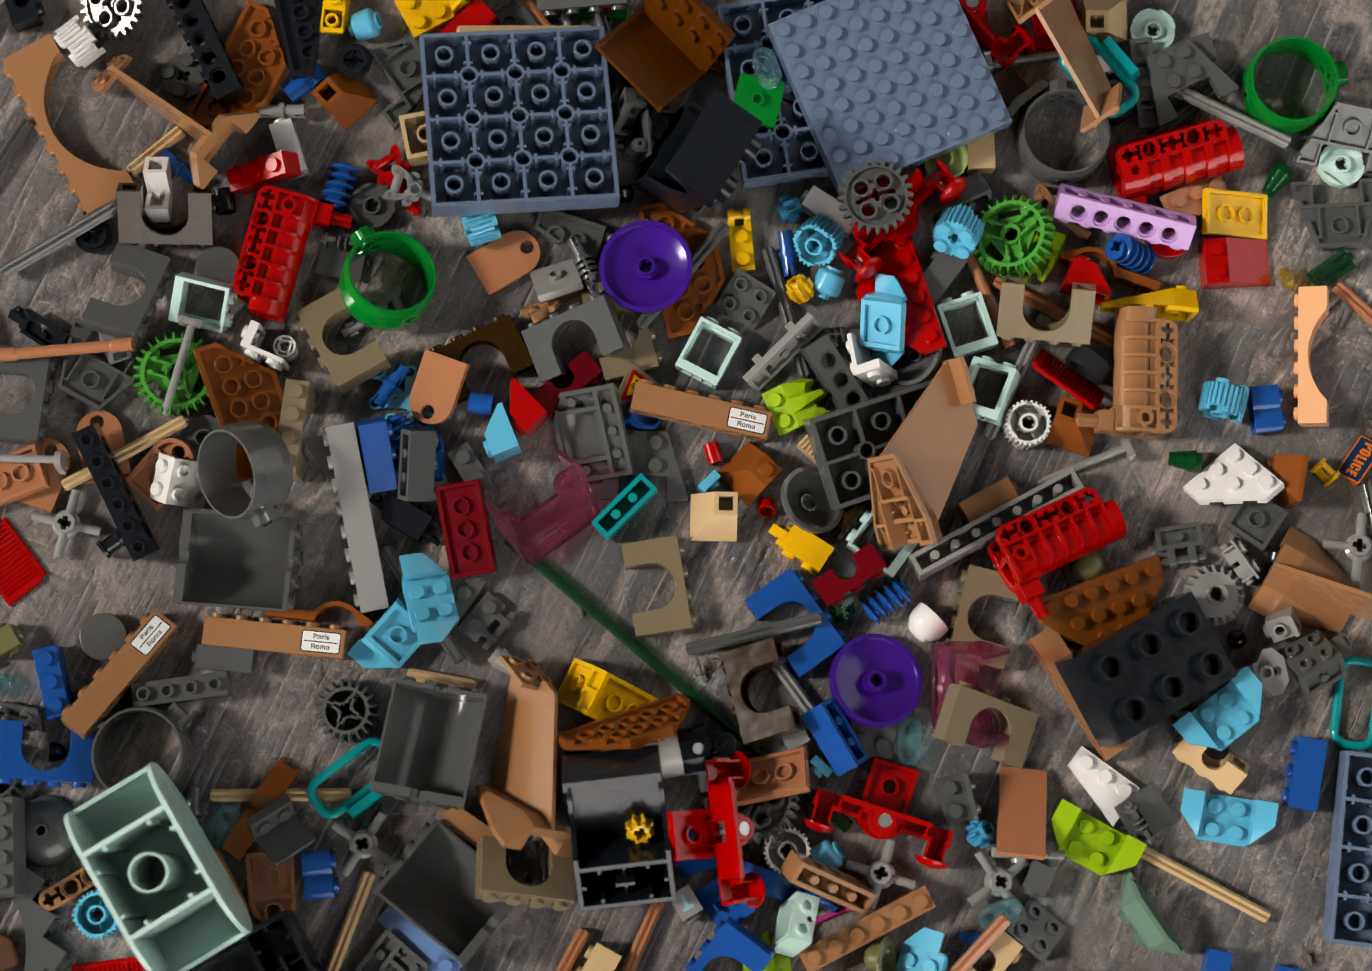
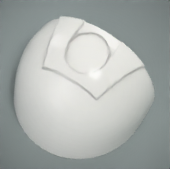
(926, 624)

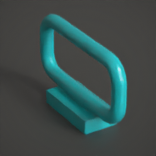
(1120, 64)
(1337, 708)
(359, 801)

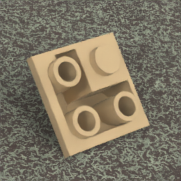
(1105, 19)
(714, 516)

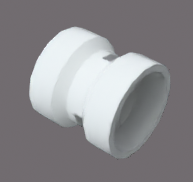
(287, 352)

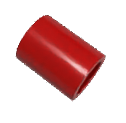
(713, 453)

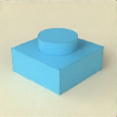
(710, 483)
(819, 767)

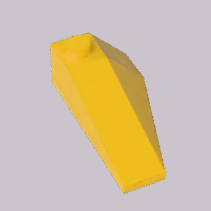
(1171, 303)

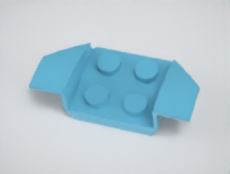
(884, 320)
(428, 598)
(388, 641)
(1224, 714)
(1227, 818)
(922, 952)

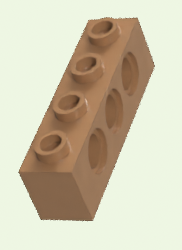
(827, 882)

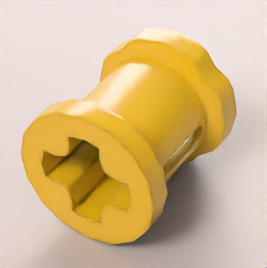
(1327, 479)

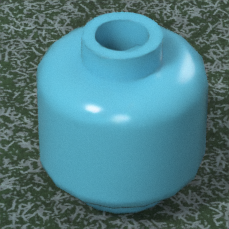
(365, 24)
(828, 282)
(828, 853)

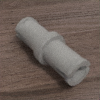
(284, 111)

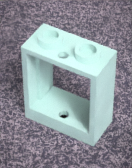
(179, 299)
(973, 347)
(698, 373)
(990, 415)
(855, 534)
(792, 928)

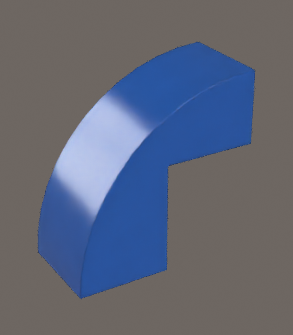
(775, 883)

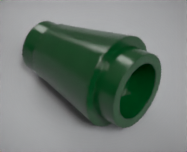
(1276, 180)
(1186, 460)

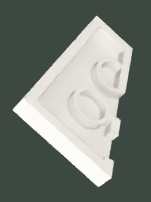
(1101, 782)

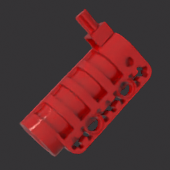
(1174, 165)

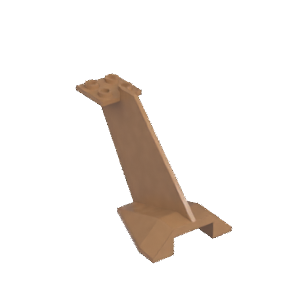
(1078, 55)
(207, 140)
(923, 460)
(1311, 584)
(525, 766)

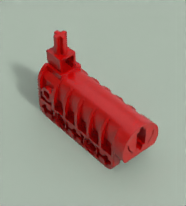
(280, 249)
(1053, 542)

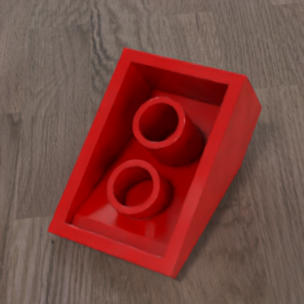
(1233, 263)

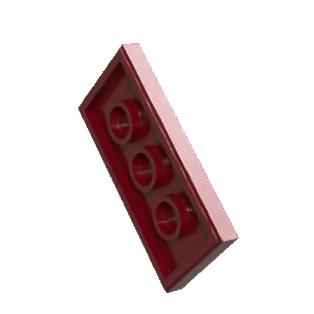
(466, 529)

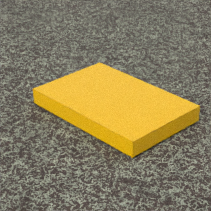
(1234, 214)

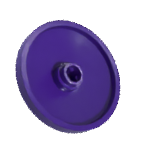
(646, 266)
(875, 680)

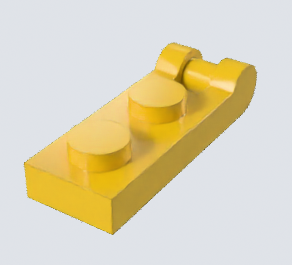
(741, 240)

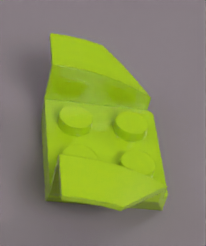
(1093, 842)

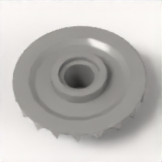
(1229, 587)

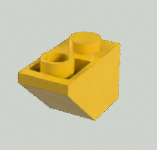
(334, 16)

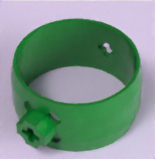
(1331, 73)
(398, 244)

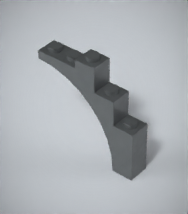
(41, 950)

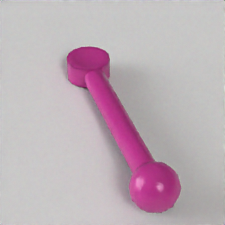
(827, 916)

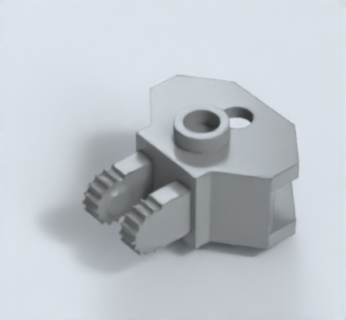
(1263, 666)

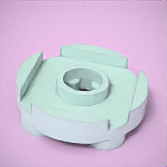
(1153, 19)
(1339, 177)

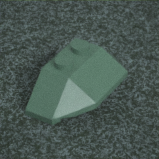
(1144, 918)

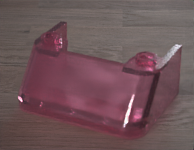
(553, 520)
(960, 662)

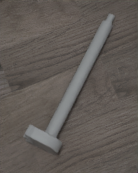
(1021, 59)
(191, 325)
(1125, 448)
(59, 459)

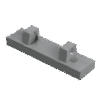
(783, 351)

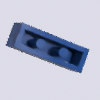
(377, 454)
(53, 680)
(835, 736)
(1304, 773)

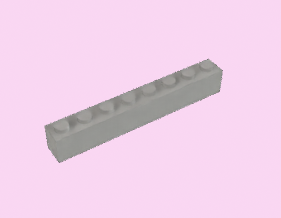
(357, 517)
(982, 530)

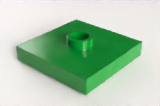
(758, 100)

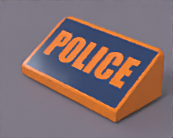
(1357, 461)

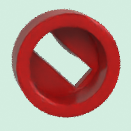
(766, 507)

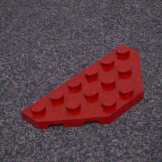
(922, 323)

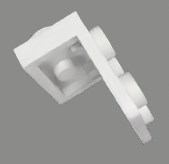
(252, 339)
(870, 371)
(177, 482)

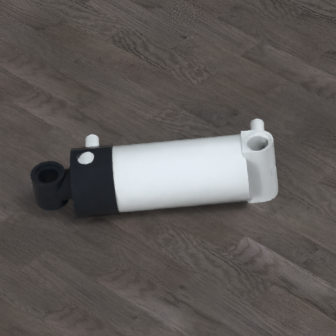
(687, 751)

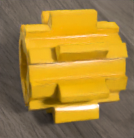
(800, 288)
(639, 828)

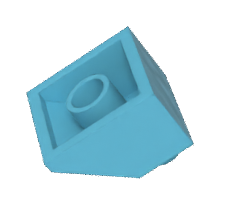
(500, 437)

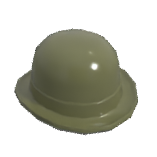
(1086, 568)
(881, 956)

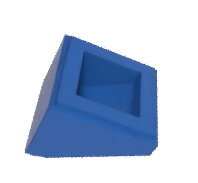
(968, 938)

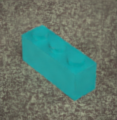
(624, 507)

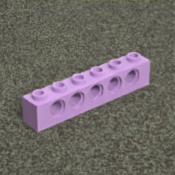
(1116, 207)

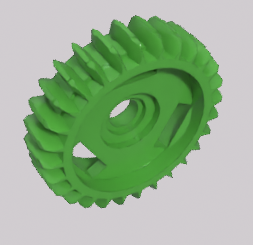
(1016, 252)
(158, 369)

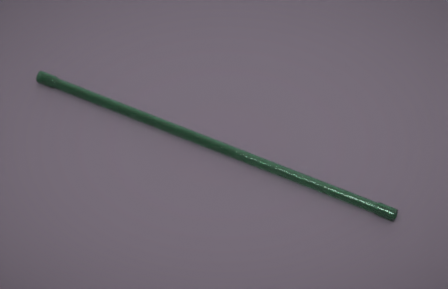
(661, 668)

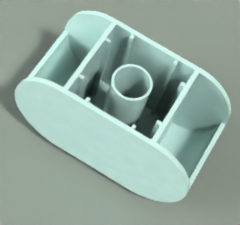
(157, 872)

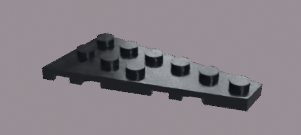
(300, 34)

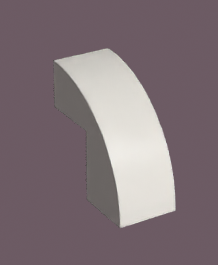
(159, 188)

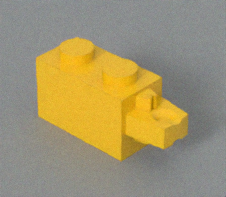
(802, 546)

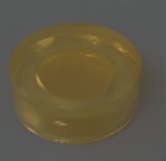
(1286, 278)

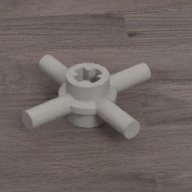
(66, 515)
(1350, 549)
(354, 838)
(882, 864)
(990, 879)

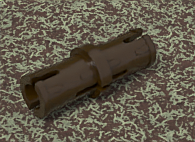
(848, 520)

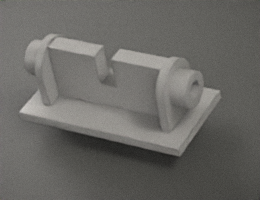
(1247, 567)

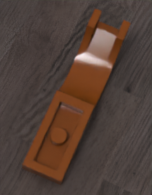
(1115, 273)
(313, 616)
(269, 791)

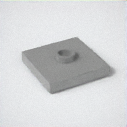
(556, 280)

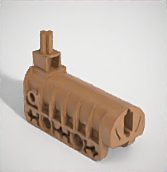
(1139, 377)

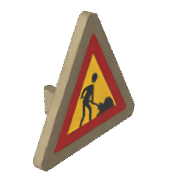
(633, 374)

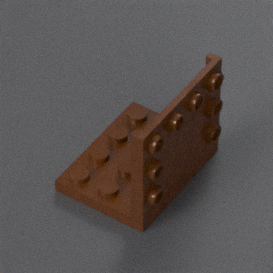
(666, 47)

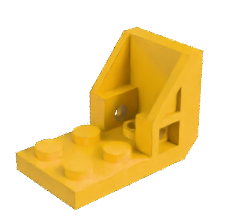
(429, 15)
(598, 691)

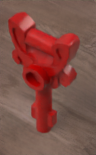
(386, 177)

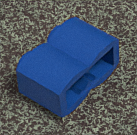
(1265, 409)
(319, 874)

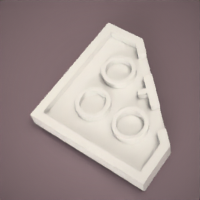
(1234, 479)

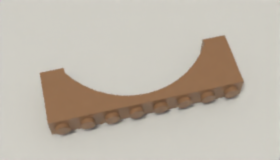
(33, 74)

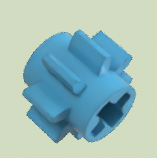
(789, 208)
(979, 833)

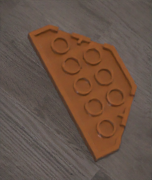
(258, 61)
(705, 281)
(239, 393)
(1105, 601)
(630, 727)

